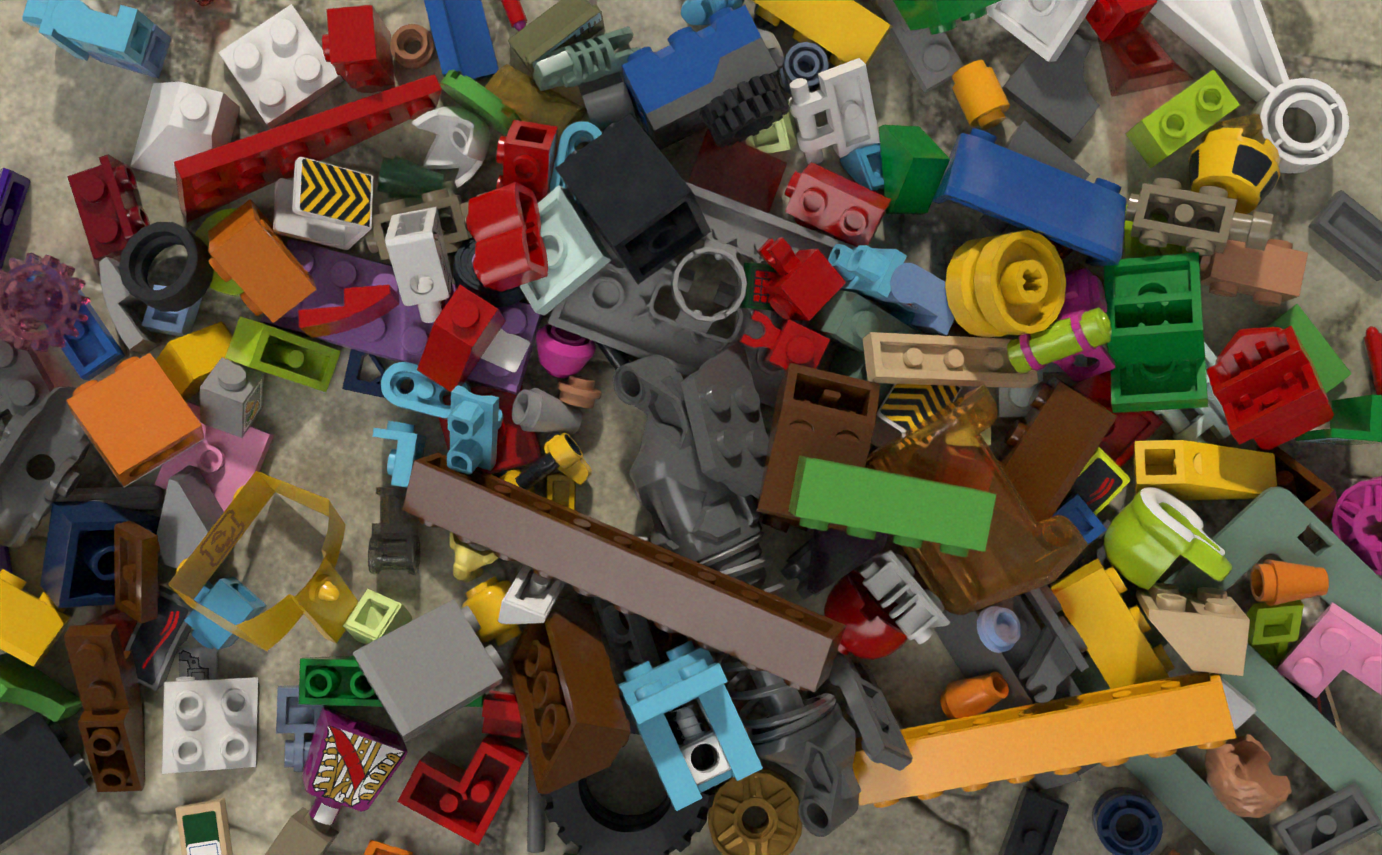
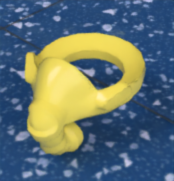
(469, 561)

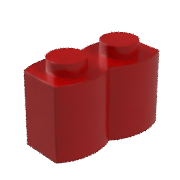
(507, 237)

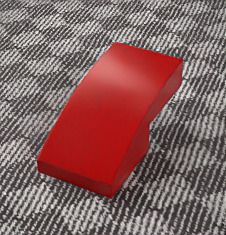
(360, 307)

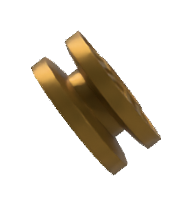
(762, 789)

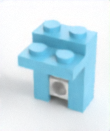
(660, 689)

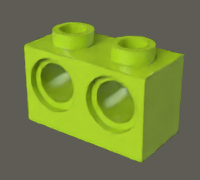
(1182, 118)

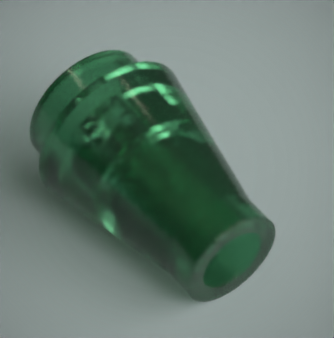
(407, 179)

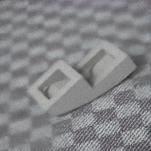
(122, 309)

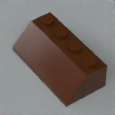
(567, 697)

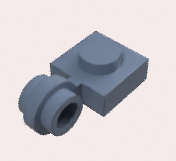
(295, 719)

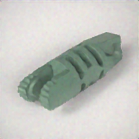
(584, 60)

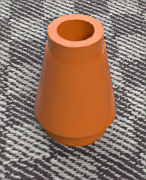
(1287, 582)
(973, 695)

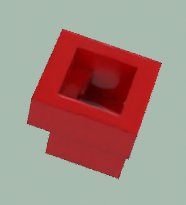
(501, 714)

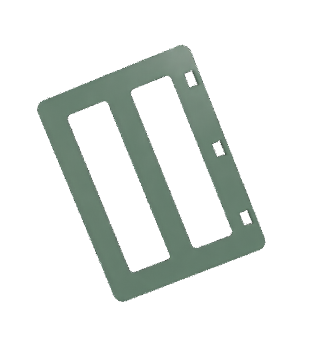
(1261, 528)

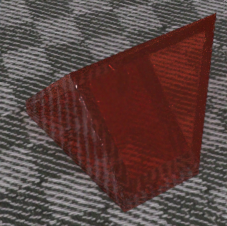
(1138, 63)

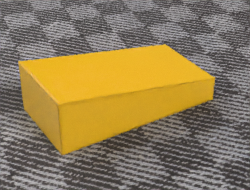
(561, 489)

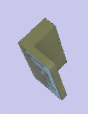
(557, 27)

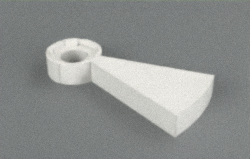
(1242, 47)

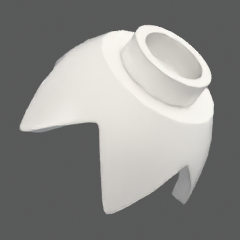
(459, 141)

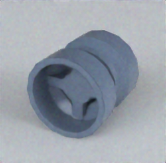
(791, 70)

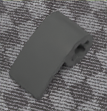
(606, 100)

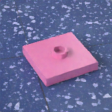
(221, 458)

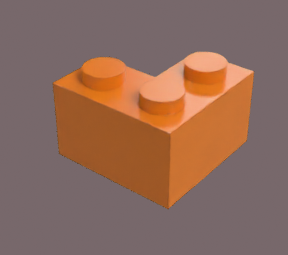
(259, 262)

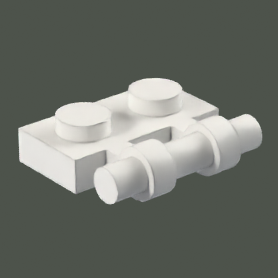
(848, 108)

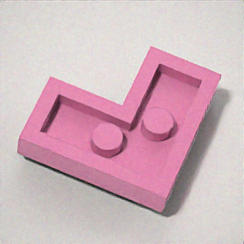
(1331, 645)

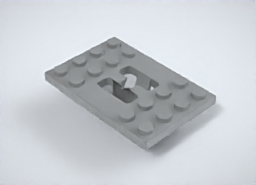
(622, 313)

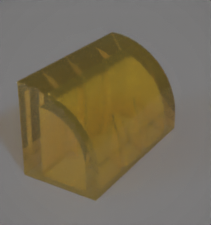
(524, 98)

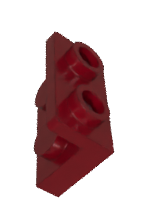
(108, 206)

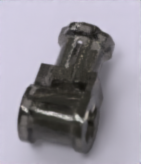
(393, 535)

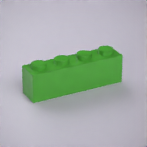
(891, 504)

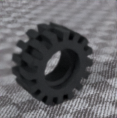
(745, 110)

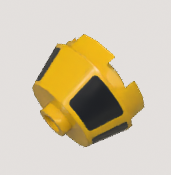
(1237, 165)

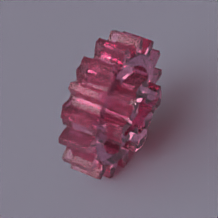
(56, 298)

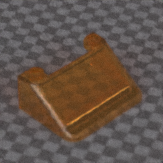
(1018, 548)

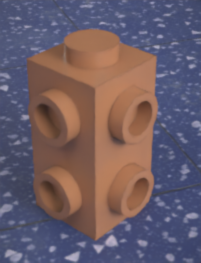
(1266, 275)

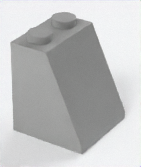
(430, 668)

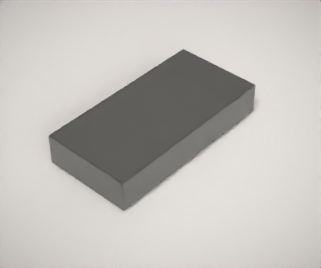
(1351, 232)

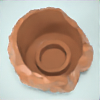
(1243, 778)

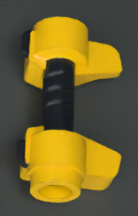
(561, 454)

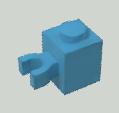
(229, 600)

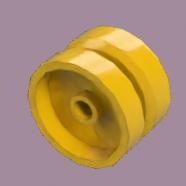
(1006, 284)

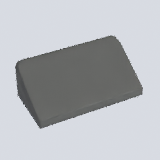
(1329, 824)

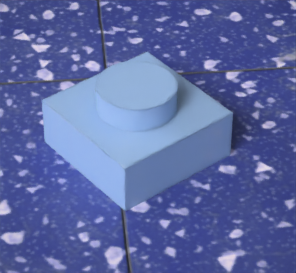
(171, 323)

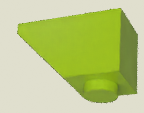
(282, 354)

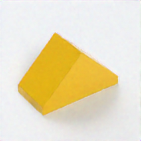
(193, 357)

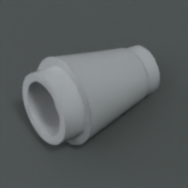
(544, 413)

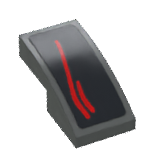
(158, 640)

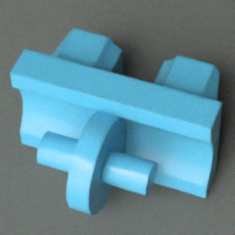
(473, 431)

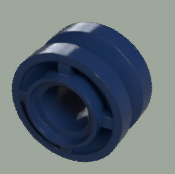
(1123, 801)

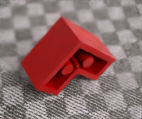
(462, 798)

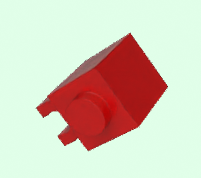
(802, 282)
(787, 343)

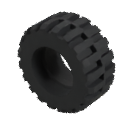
(609, 833)

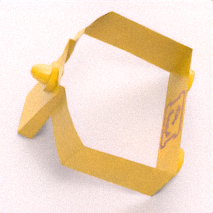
(322, 600)

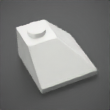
(182, 123)

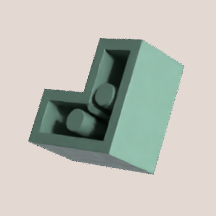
(846, 322)

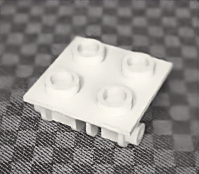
(894, 576)
(209, 724)

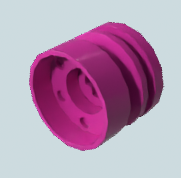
(1359, 521)

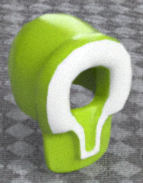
(1154, 533)

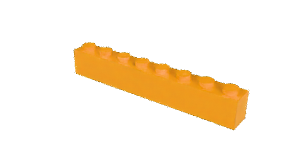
(1052, 737)

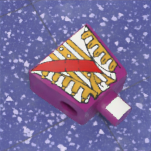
(349, 764)

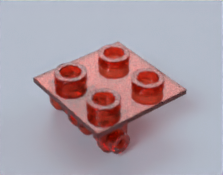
(738, 173)

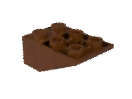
(816, 418)

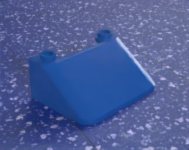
(1036, 197)

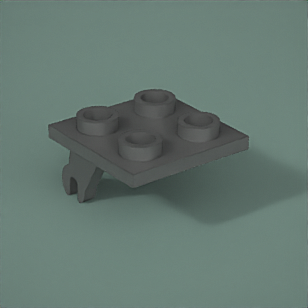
(1056, 649)

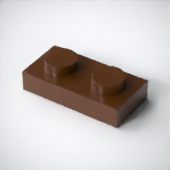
(136, 571)

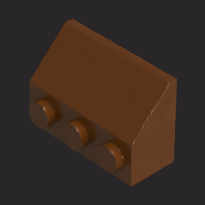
(1053, 444)

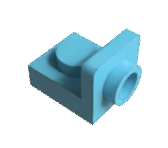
(409, 448)

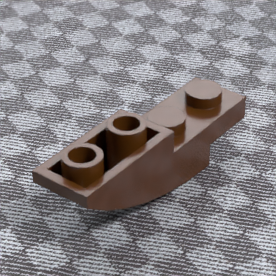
(111, 705)

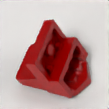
(1268, 387)

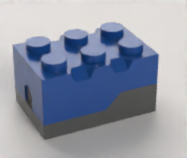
(696, 67)

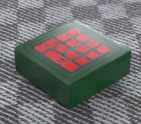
(757, 277)

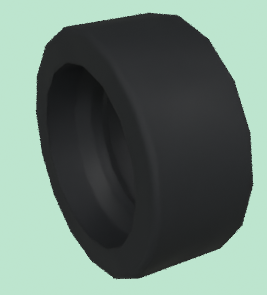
(141, 252)

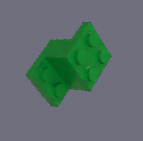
(1156, 333)

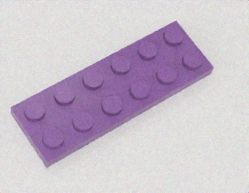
(399, 333)

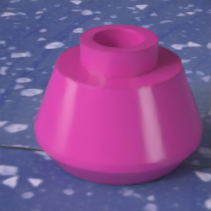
(563, 351)

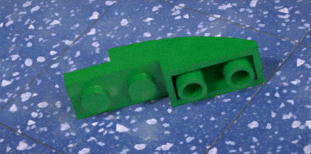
(340, 683)

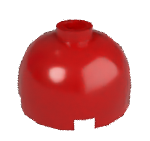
(869, 628)

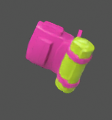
(1078, 330)

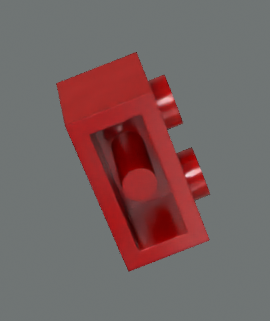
(359, 48)

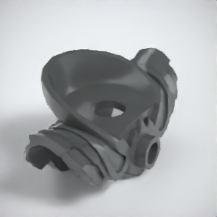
(42, 430)

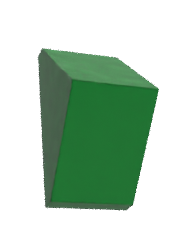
(910, 168)

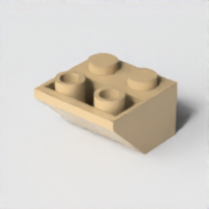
(1200, 626)

